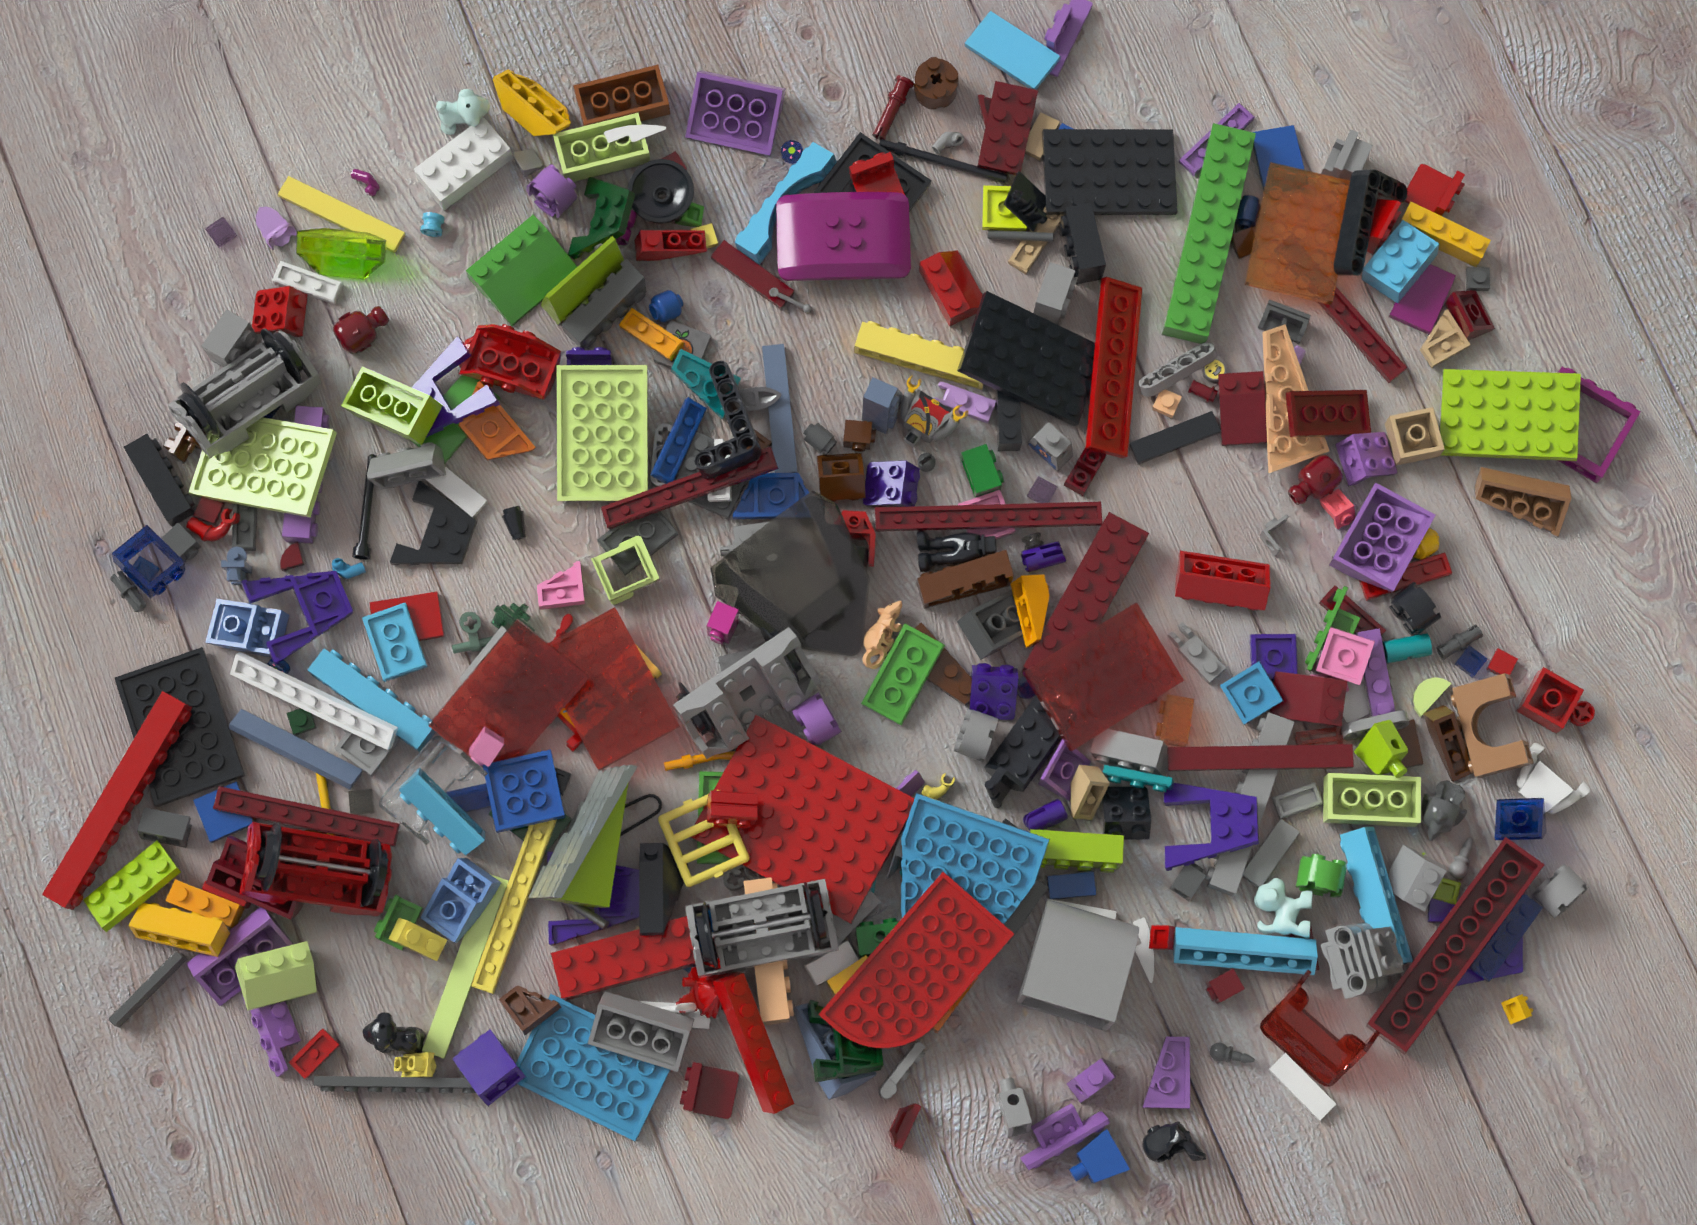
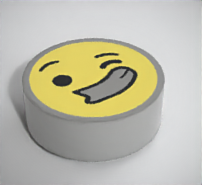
(1212, 370)

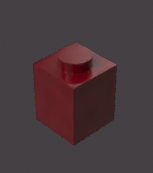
(1224, 986)

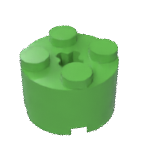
(1321, 875)

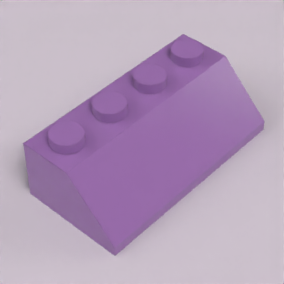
(251, 936)

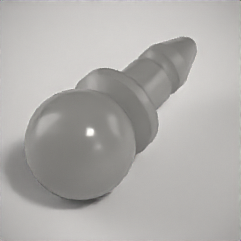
(1458, 868)

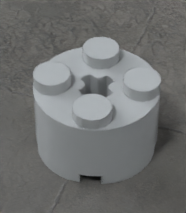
(975, 735)
(1561, 891)

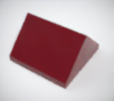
(1469, 313)

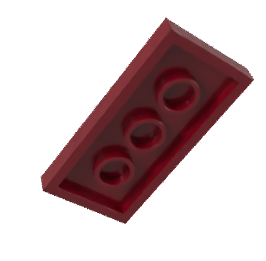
(1007, 128)
(1328, 413)

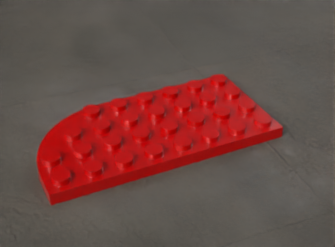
(918, 969)

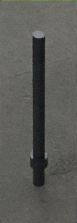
(902, 149)

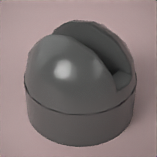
(929, 465)

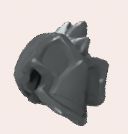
(1443, 809)

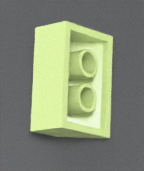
(276, 975)

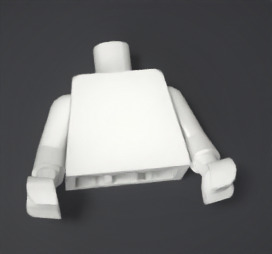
(1541, 782)

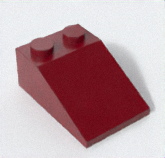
(1242, 408)
(1310, 698)

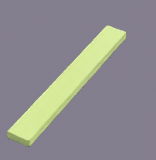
(461, 977)

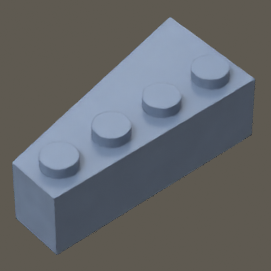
(881, 405)

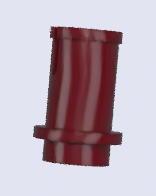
(1203, 391)

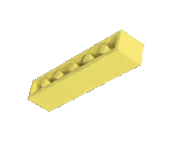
(912, 352)

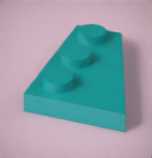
(696, 376)

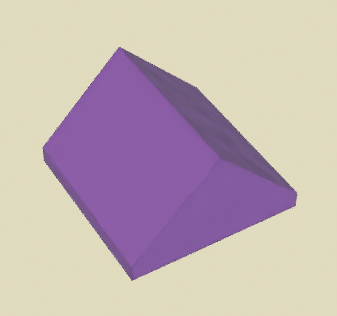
(1062, 770)

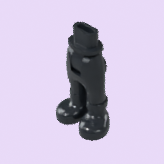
(966, 546)

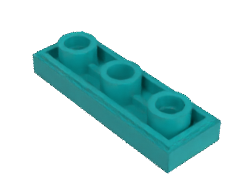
(1137, 778)

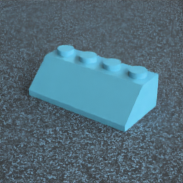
(442, 811)

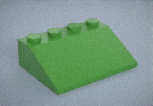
(521, 270)

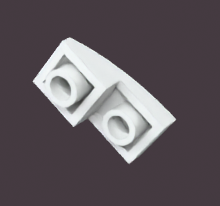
(829, 964)

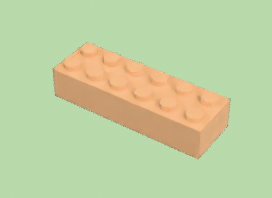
(770, 977)

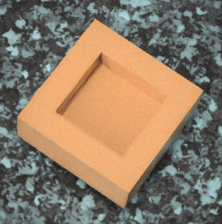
(1166, 403)

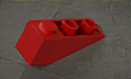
(667, 244)

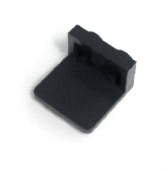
(1127, 812)

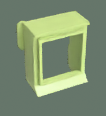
(626, 592)

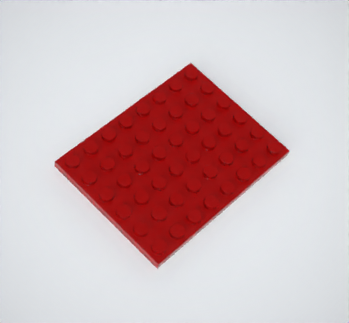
(812, 816)

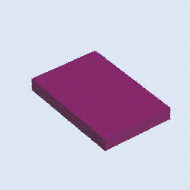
(1424, 300)

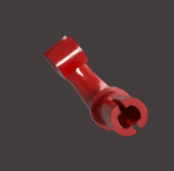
(212, 533)

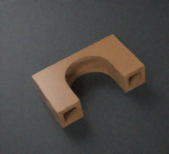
(1470, 702)

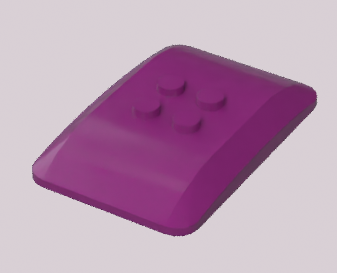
(843, 236)

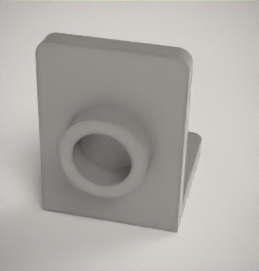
(1266, 537)

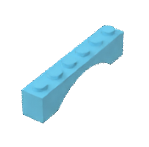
(809, 170)

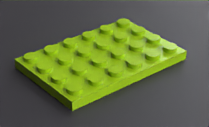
(1510, 414)

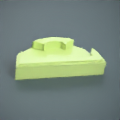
(1428, 693)

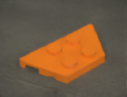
(495, 432)

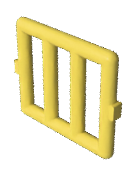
(682, 860)

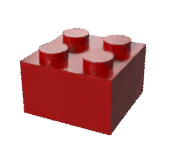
(1550, 700)

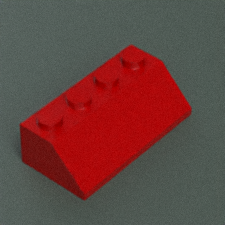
(1222, 580)

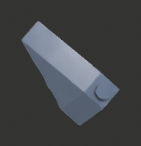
(821, 1045)

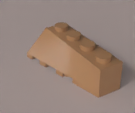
(1525, 497)

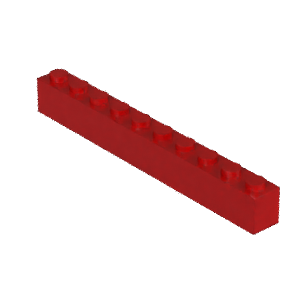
(117, 801)

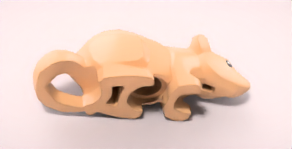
(879, 637)

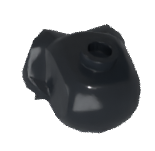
(1166, 1141)

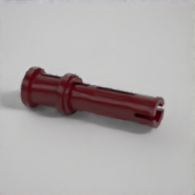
(896, 98)

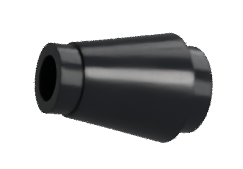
(514, 522)

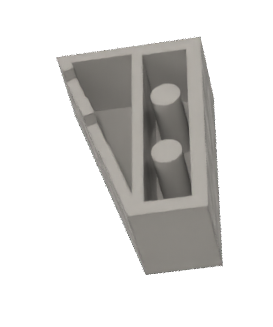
(1130, 752)

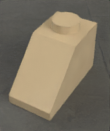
(1087, 791)

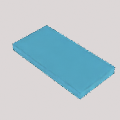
(1012, 51)

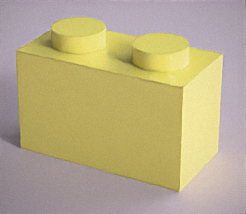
(417, 939)

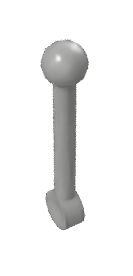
(774, 292)

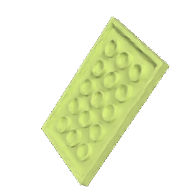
(602, 432)
(271, 470)

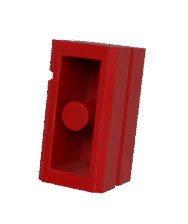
(732, 808)

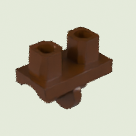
(182, 444)

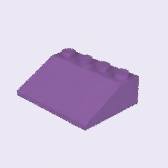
(735, 112)
(1382, 539)

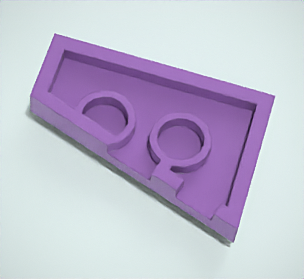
(1171, 1076)

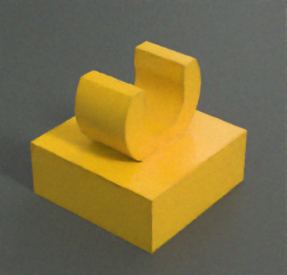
(1517, 1009)

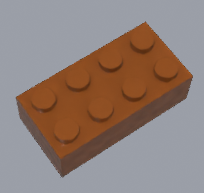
(623, 95)

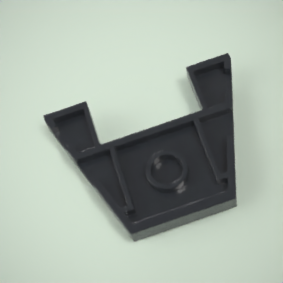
(445, 536)

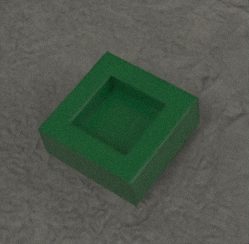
(301, 721)

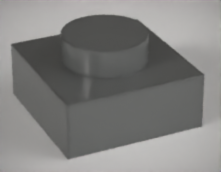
(1478, 278)

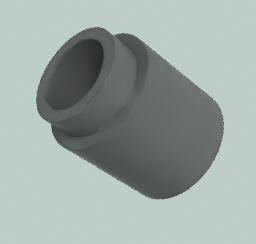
(819, 438)

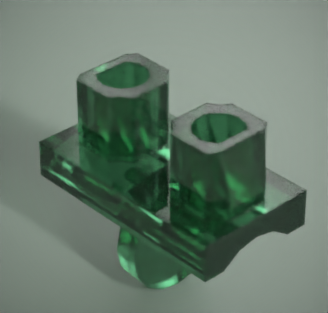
(506, 615)

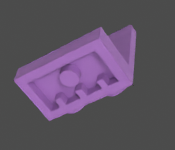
(1365, 457)

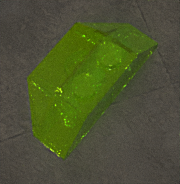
(341, 252)

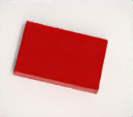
(423, 610)

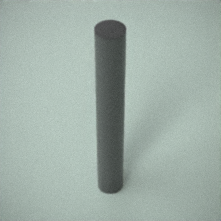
(1018, 235)

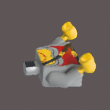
(926, 416)

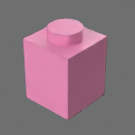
(486, 747)

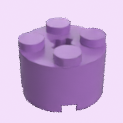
(552, 191)
(818, 720)

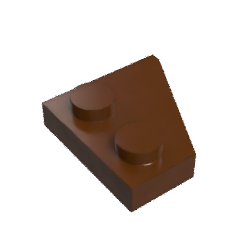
(528, 1008)

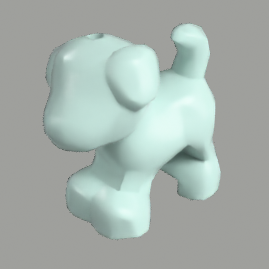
(467, 109)
(1272, 898)

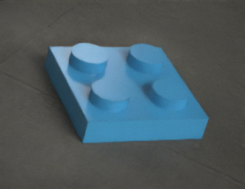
(1252, 693)

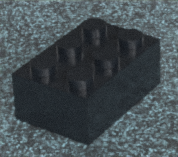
(1082, 243)

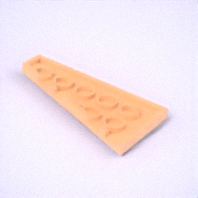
(1283, 375)

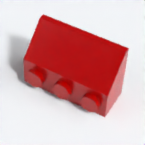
(951, 285)

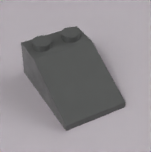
(992, 625)

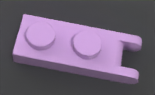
(977, 405)

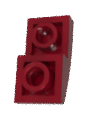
(1084, 471)

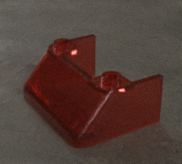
(1309, 1041)

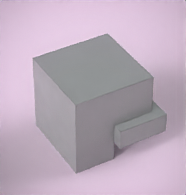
(1347, 157)

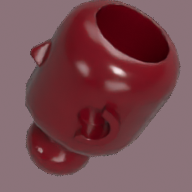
(358, 330)
(1316, 480)

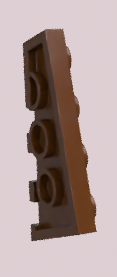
(949, 674)

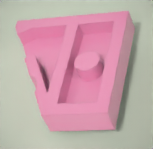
(562, 589)

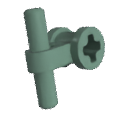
(474, 643)

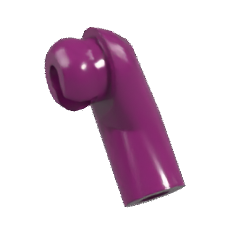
(368, 179)

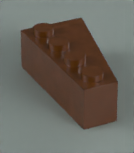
(965, 580)

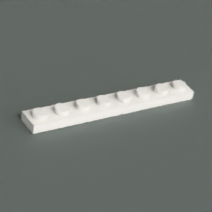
(314, 700)

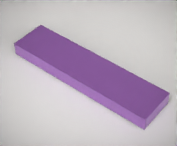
(1237, 118)

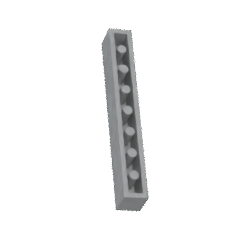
(1229, 865)

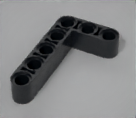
(1358, 216)
(737, 420)

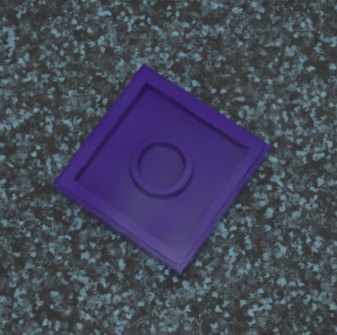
(1274, 652)

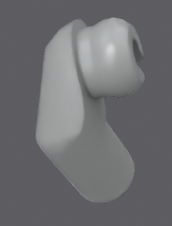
(947, 139)

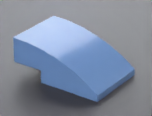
(245, 626)
(460, 899)

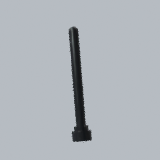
(362, 550)

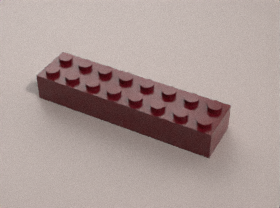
(1091, 586)

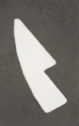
(635, 132)
(1143, 952)

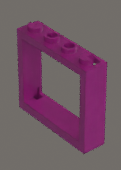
(1628, 410)

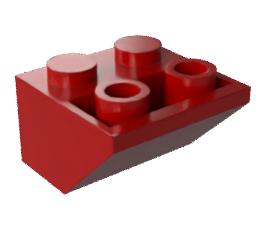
(1384, 219)

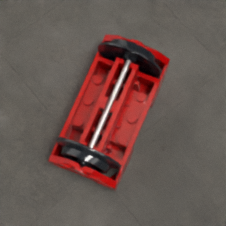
(344, 873)

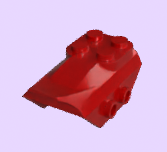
(511, 360)

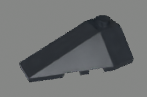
(658, 887)

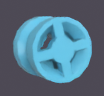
(432, 224)

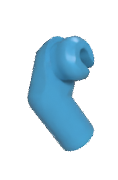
(347, 571)

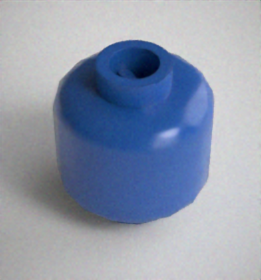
(666, 306)

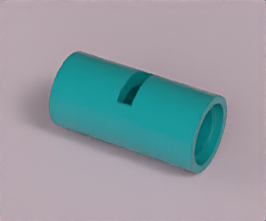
(1405, 647)

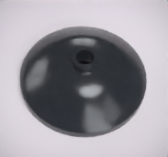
(659, 178)

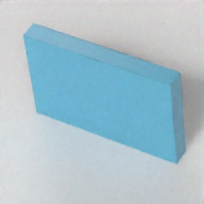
(394, 642)

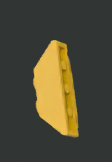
(530, 104)

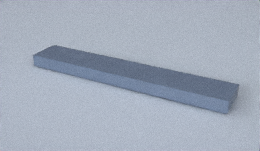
(780, 412)
(295, 749)

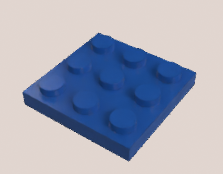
(524, 791)

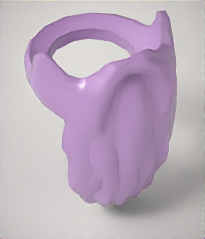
(274, 227)

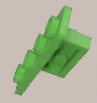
(1338, 619)

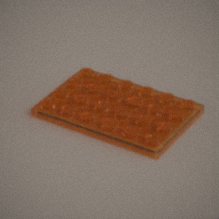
(1298, 233)

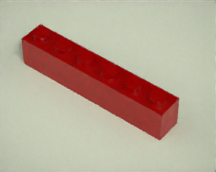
(753, 1042)

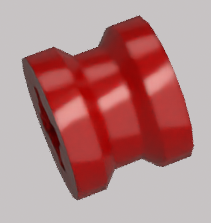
(1584, 710)

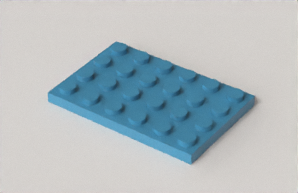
(587, 1078)

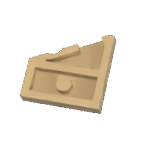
(1444, 341)

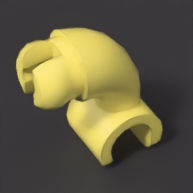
(937, 792)

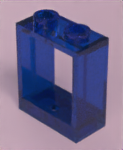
(135, 545)

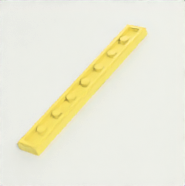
(512, 906)

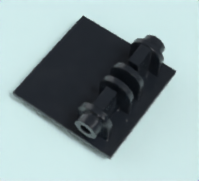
(1026, 202)

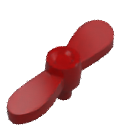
(565, 624)

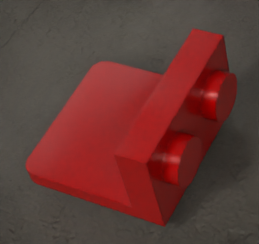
(875, 174)
(1434, 189)
(280, 310)

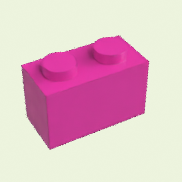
(722, 623)

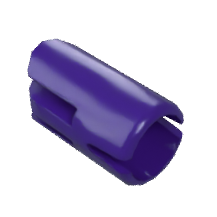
(1043, 556)
(1046, 816)

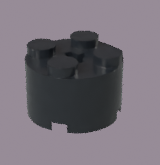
(1414, 608)

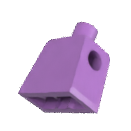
(1091, 1080)

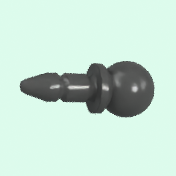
(1221, 1052)

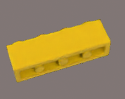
(1452, 237)
(179, 929)

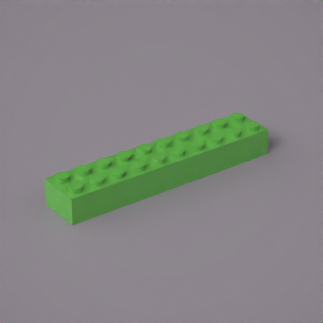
(1208, 234)

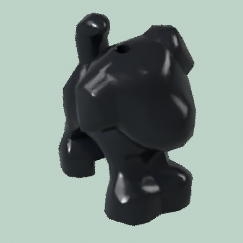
(387, 1037)

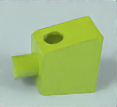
(1383, 749)

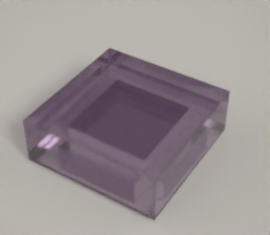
(220, 232)
(1042, 491)

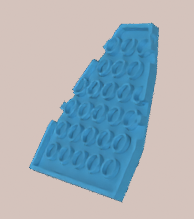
(980, 854)

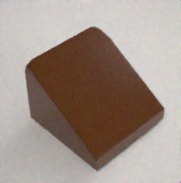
(1243, 242)

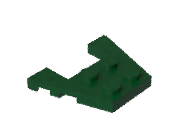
(609, 218)
(850, 1056)

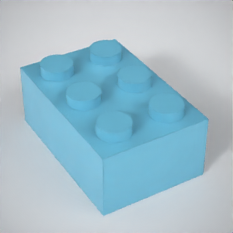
(1400, 261)

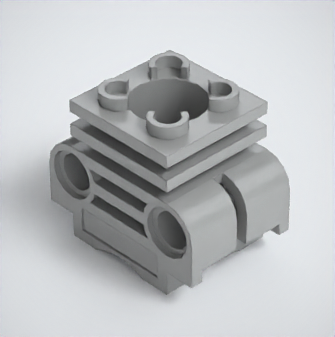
(1361, 958)

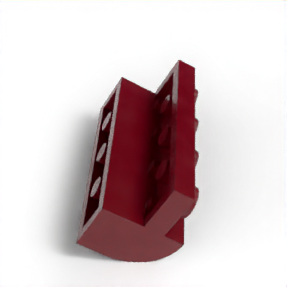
(228, 873)

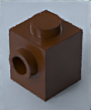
(858, 435)

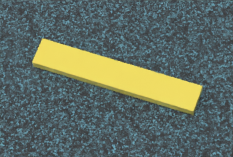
(339, 212)

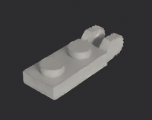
(1197, 654)
(901, 1070)

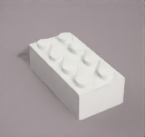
(463, 164)

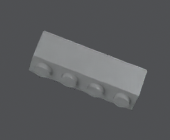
(640, 1031)

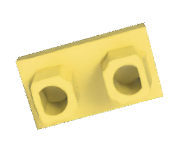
(416, 1065)

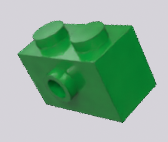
(981, 471)
(871, 935)

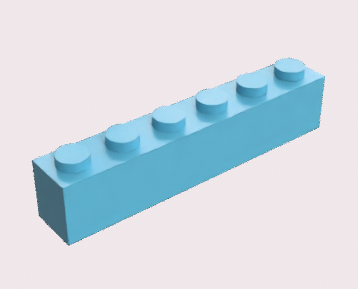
(370, 698)
(1373, 885)
(1244, 951)

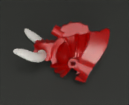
(701, 995)

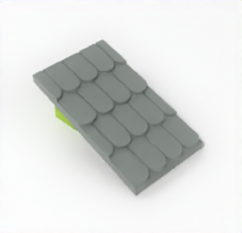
(587, 853)

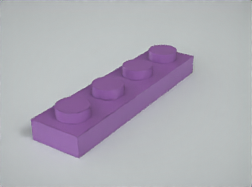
(1377, 676)

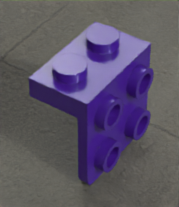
(891, 484)
(994, 690)

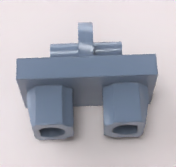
(236, 567)

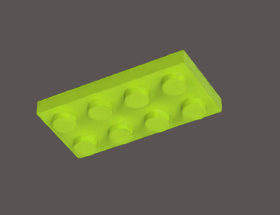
(131, 886)

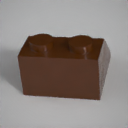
(841, 476)

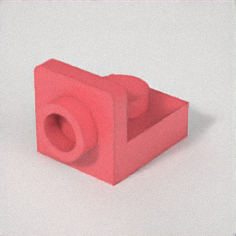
(1339, 508)

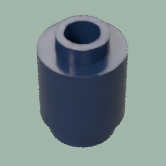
(1248, 212)

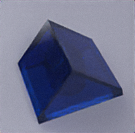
(1520, 819)

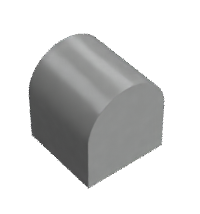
(1078, 965)

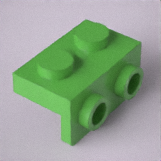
(396, 909)

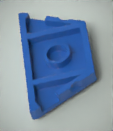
(770, 495)

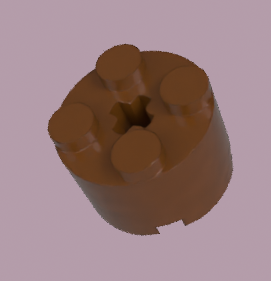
(936, 83)

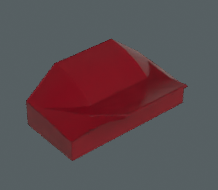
(902, 1124)

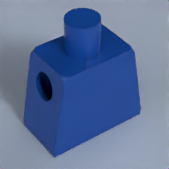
(1099, 1159)

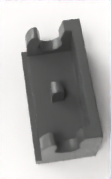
(1279, 314)
(164, 827)

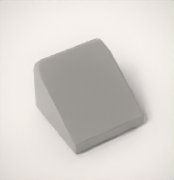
(527, 161)

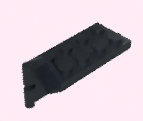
(1021, 753)

